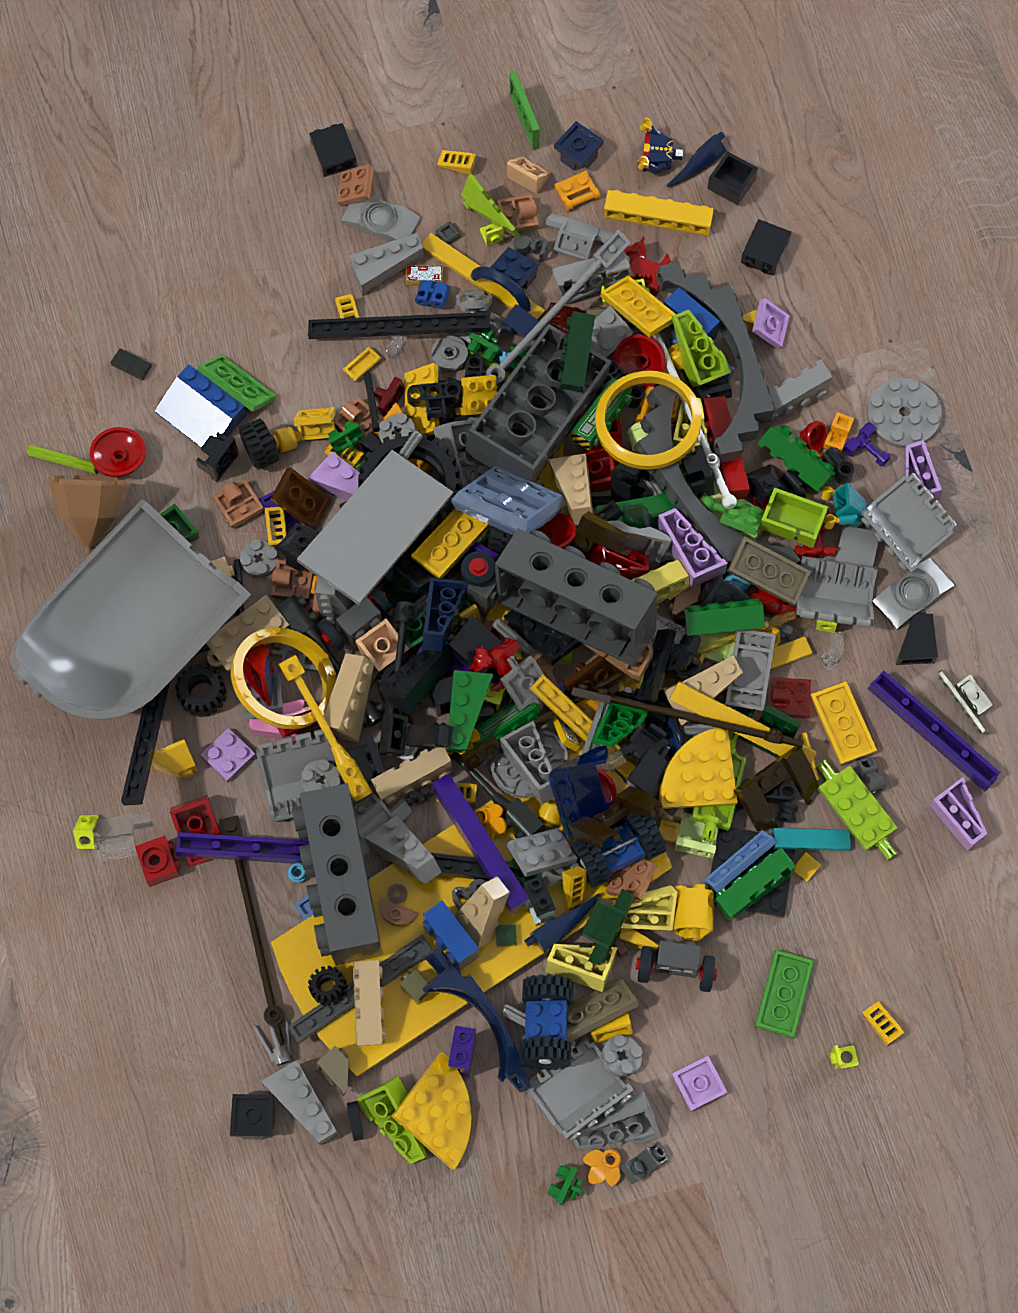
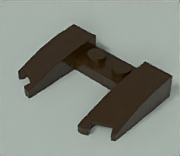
(596, 530)
(751, 793)
(597, 830)

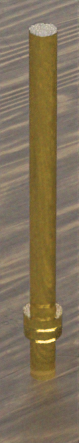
(775, 621)

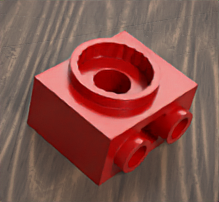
(167, 867)

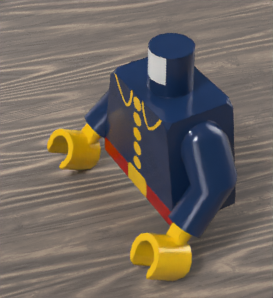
(657, 150)

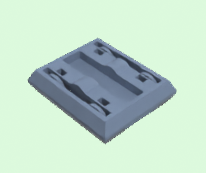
(508, 501)

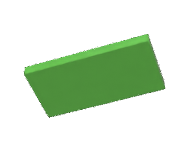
(524, 111)
(236, 383)
(784, 994)

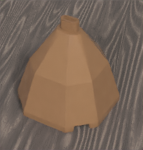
(89, 504)

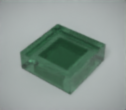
(506, 935)

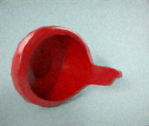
(815, 436)

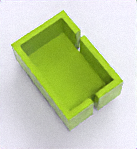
(793, 517)

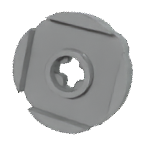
(474, 300)
(452, 363)
(396, 422)
(254, 549)
(320, 768)
(631, 1050)

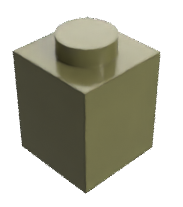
(412, 984)

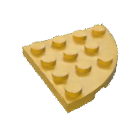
(700, 773)
(438, 1112)

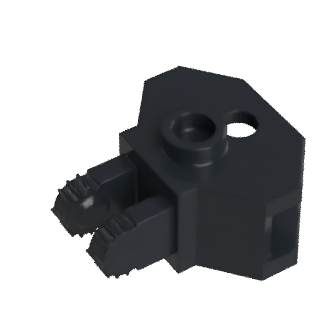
(684, 656)

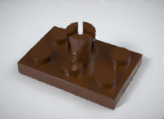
(300, 498)
(591, 673)

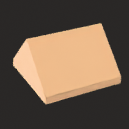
(527, 174)
(379, 645)

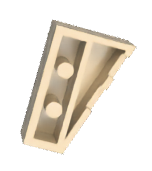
(482, 910)

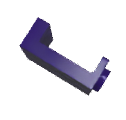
(462, 1050)

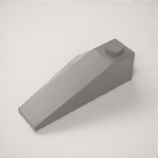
(454, 437)
(627, 1123)

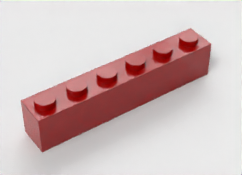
(716, 422)

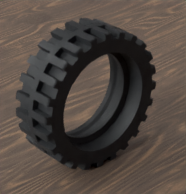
(427, 452)

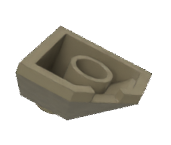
(334, 1069)

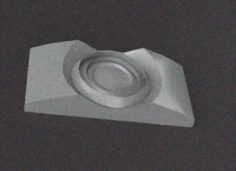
(381, 218)
(645, 540)
(912, 593)
(754, 656)

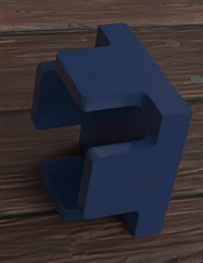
(578, 146)

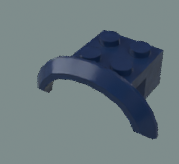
(511, 272)

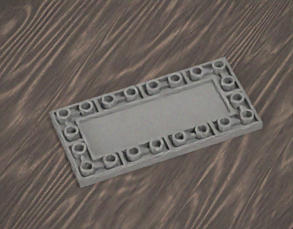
(375, 527)

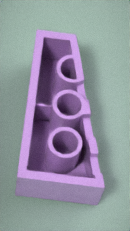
(690, 549)

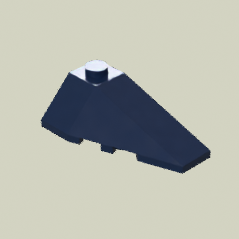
(520, 322)

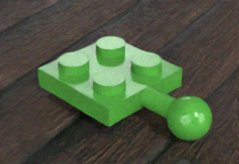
(741, 517)

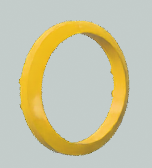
(654, 461)
(299, 642)

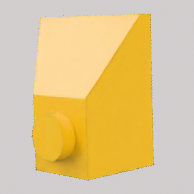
(175, 760)

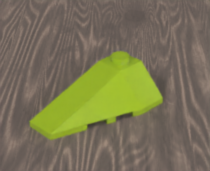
(483, 205)
(699, 355)
(379, 1107)

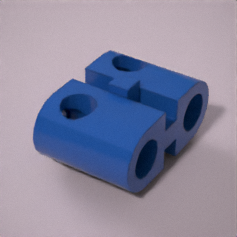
(432, 294)

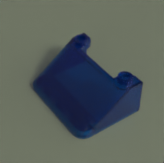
(579, 789)

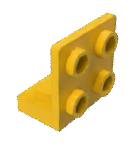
(476, 394)

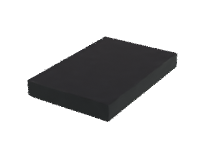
(649, 775)

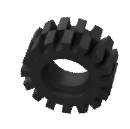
(323, 976)

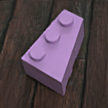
(920, 463)
(335, 477)
(959, 814)

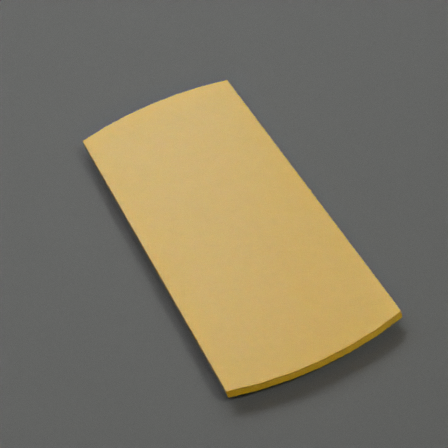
(404, 1019)

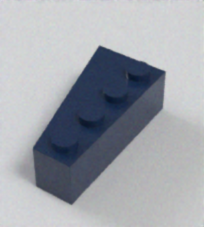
(443, 608)

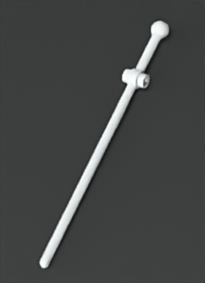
(728, 501)

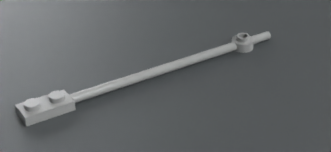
(604, 257)

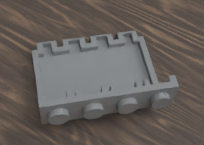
(908, 521)
(837, 592)
(283, 766)
(578, 1093)

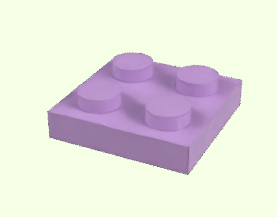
(770, 323)
(228, 755)
(699, 1083)

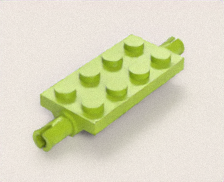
(857, 808)
(720, 816)

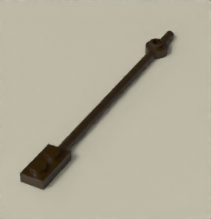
(603, 695)
(491, 748)
(232, 827)

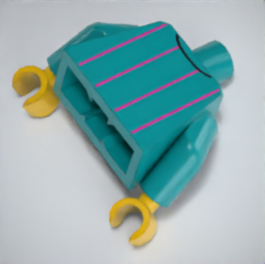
(847, 506)

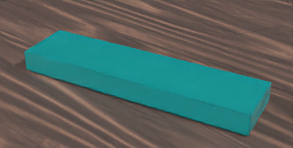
(811, 839)

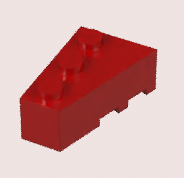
(629, 566)

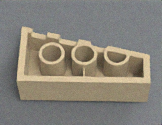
(573, 482)
(710, 682)
(349, 697)
(412, 775)
(367, 1003)

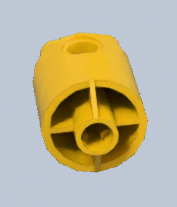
(694, 912)

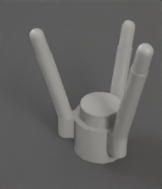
(280, 1054)

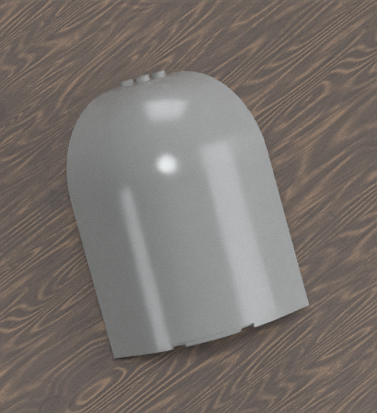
(124, 620)

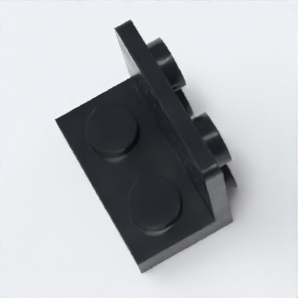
(367, 759)

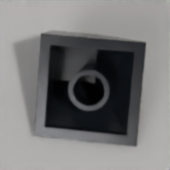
(763, 483)

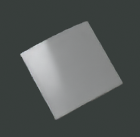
(857, 546)

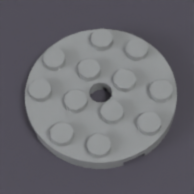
(915, 398)
(509, 779)

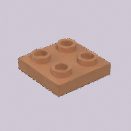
(355, 185)
(520, 212)
(358, 413)
(238, 503)
(289, 581)
(633, 879)

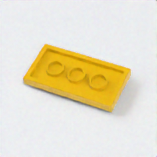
(638, 306)
(418, 415)
(449, 543)
(843, 723)

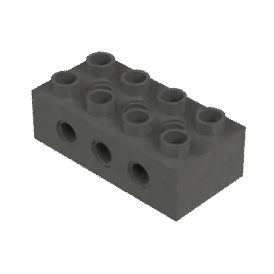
(531, 412)
(577, 595)
(334, 850)

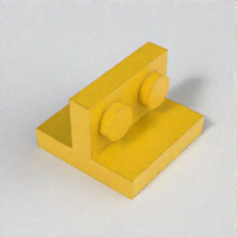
(315, 423)

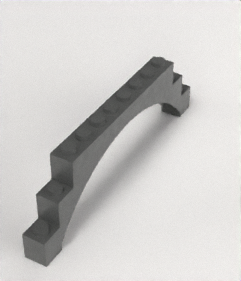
(754, 394)
(670, 479)

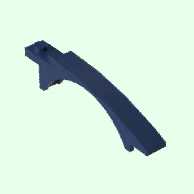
(451, 982)

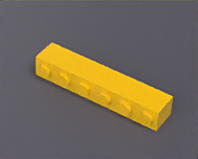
(658, 212)

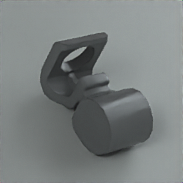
(524, 245)
(868, 768)
(473, 886)

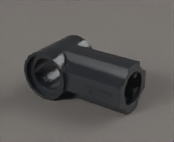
(715, 390)
(840, 465)

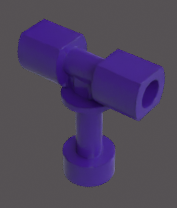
(863, 441)

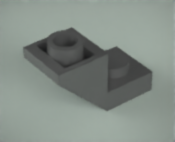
(644, 1163)

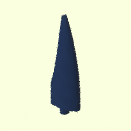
(704, 157)
(672, 729)
(557, 928)

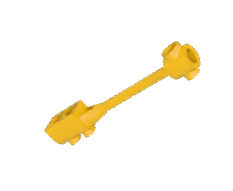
(345, 763)

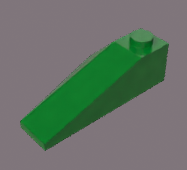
(617, 724)

